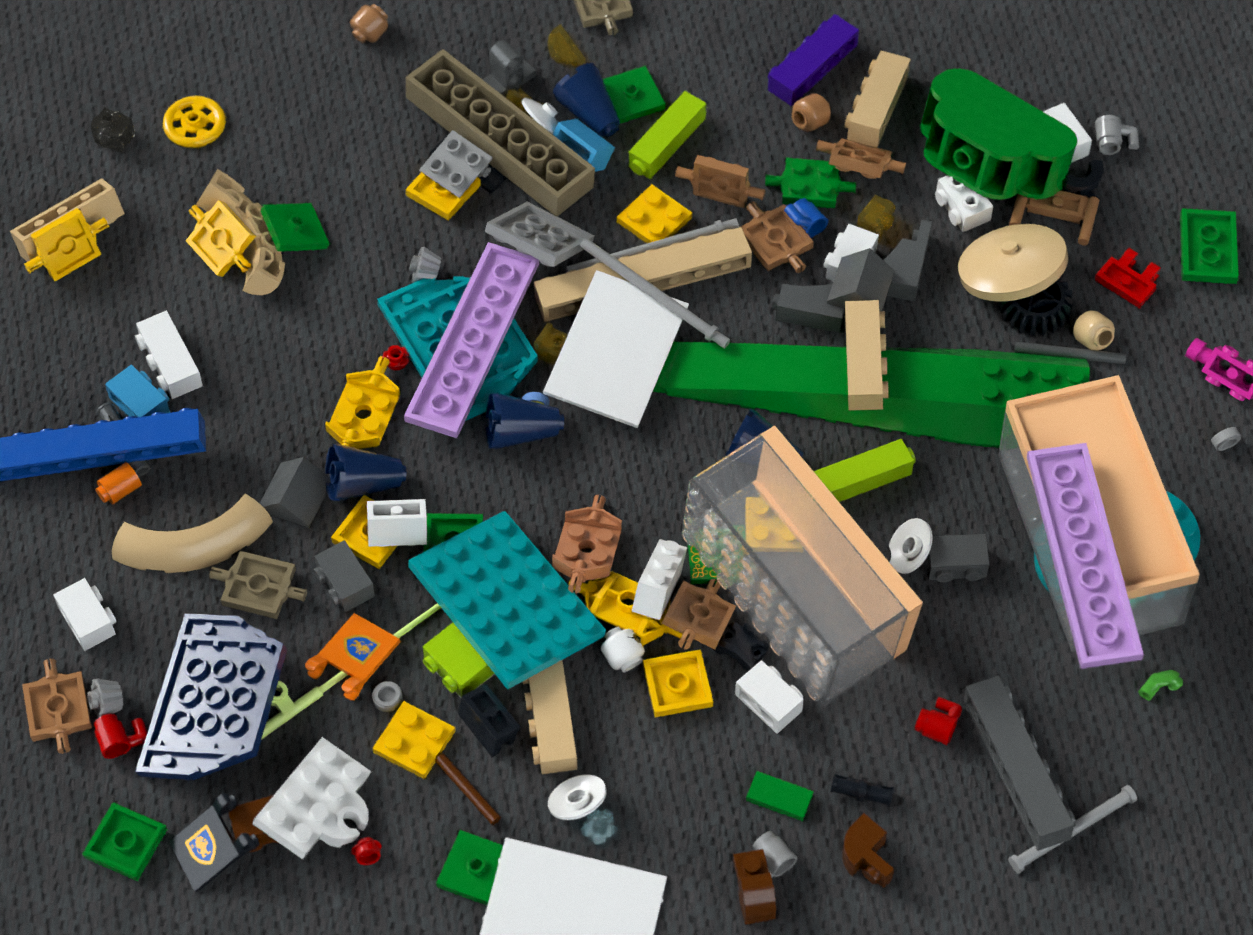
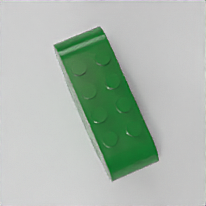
(994, 138)

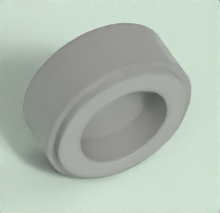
(1226, 439)
(387, 696)

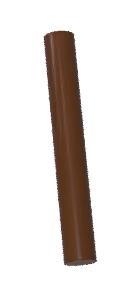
(468, 789)

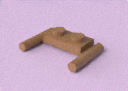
(1060, 206)

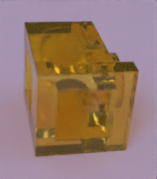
(877, 216)
(549, 344)

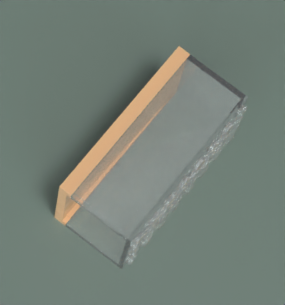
(1140, 517)
(799, 566)

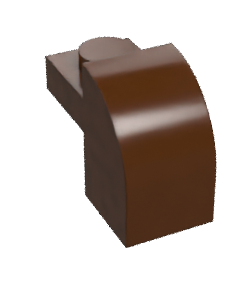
(860, 850)
(755, 886)

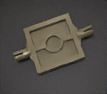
(603, 12)
(258, 584)

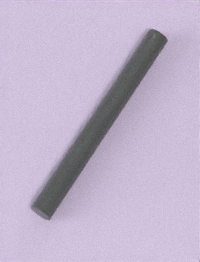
(1068, 352)

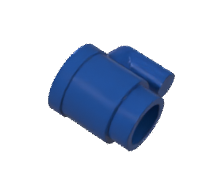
(807, 216)

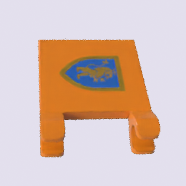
(355, 650)

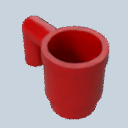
(937, 724)
(113, 737)

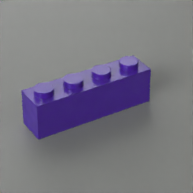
(812, 59)

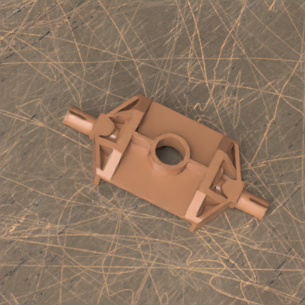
(590, 529)

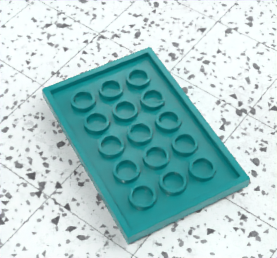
(506, 599)

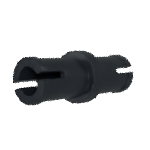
(862, 789)

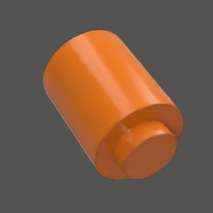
(118, 484)

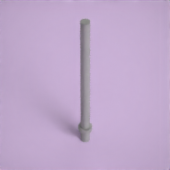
(691, 235)
(710, 332)

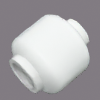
(622, 649)

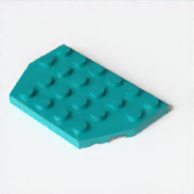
(420, 317)

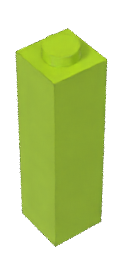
(667, 135)
(868, 470)

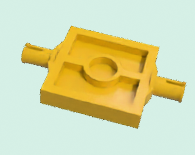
(220, 238)
(66, 244)

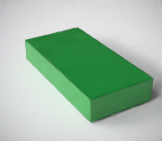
(779, 796)

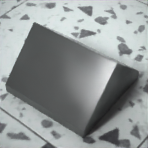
(861, 278)
(296, 492)

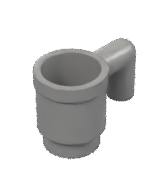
(1110, 132)
(777, 854)

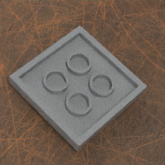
(538, 234)

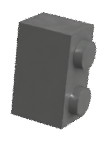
(958, 557)
(343, 576)

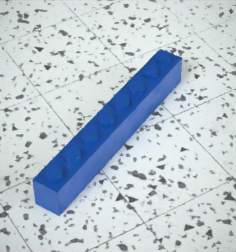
(102, 444)

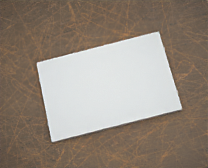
(614, 350)
(569, 894)

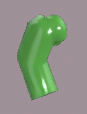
(1157, 680)

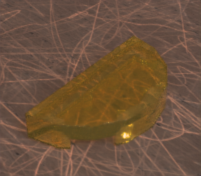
(563, 48)

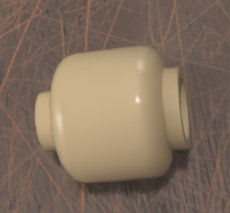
(1094, 330)

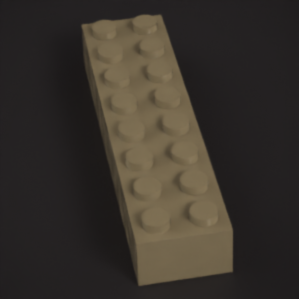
(491, 122)

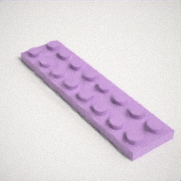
(471, 340)
(1084, 556)

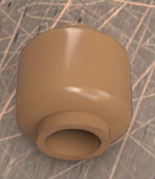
(369, 23)
(811, 112)

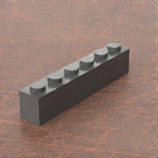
(1019, 763)

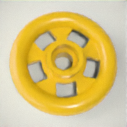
(203, 136)

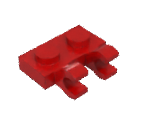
(1126, 282)

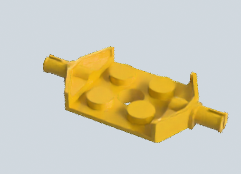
(364, 391)
(604, 601)

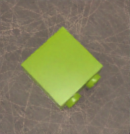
(455, 661)

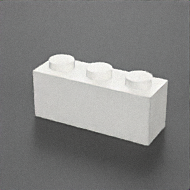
(168, 355)
(659, 579)

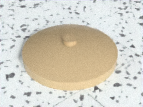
(1013, 262)

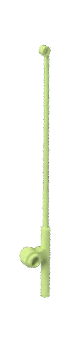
(288, 708)

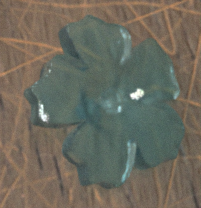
(599, 827)

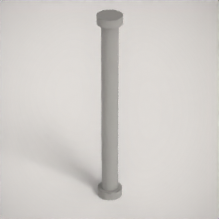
(1126, 796)

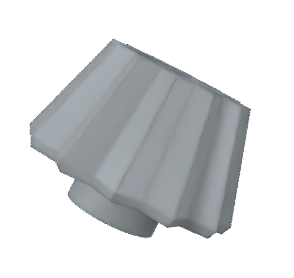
(424, 265)
(105, 697)

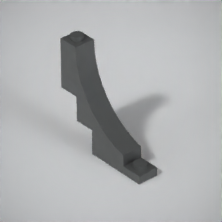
(809, 304)

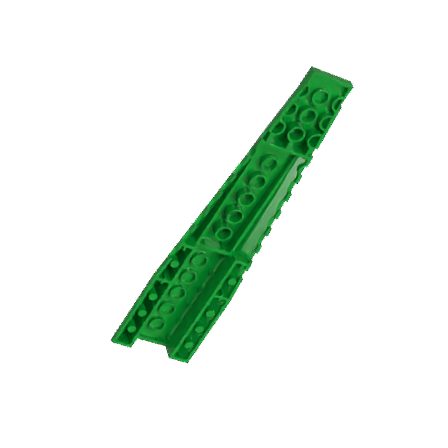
(930, 390)

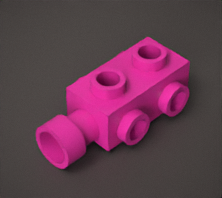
(1233, 377)

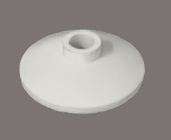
(541, 114)
(910, 545)
(577, 797)

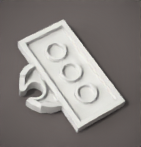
(317, 801)

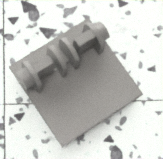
(456, 164)

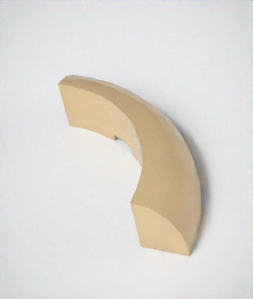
(265, 260)
(195, 546)

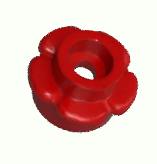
(399, 362)
(367, 851)

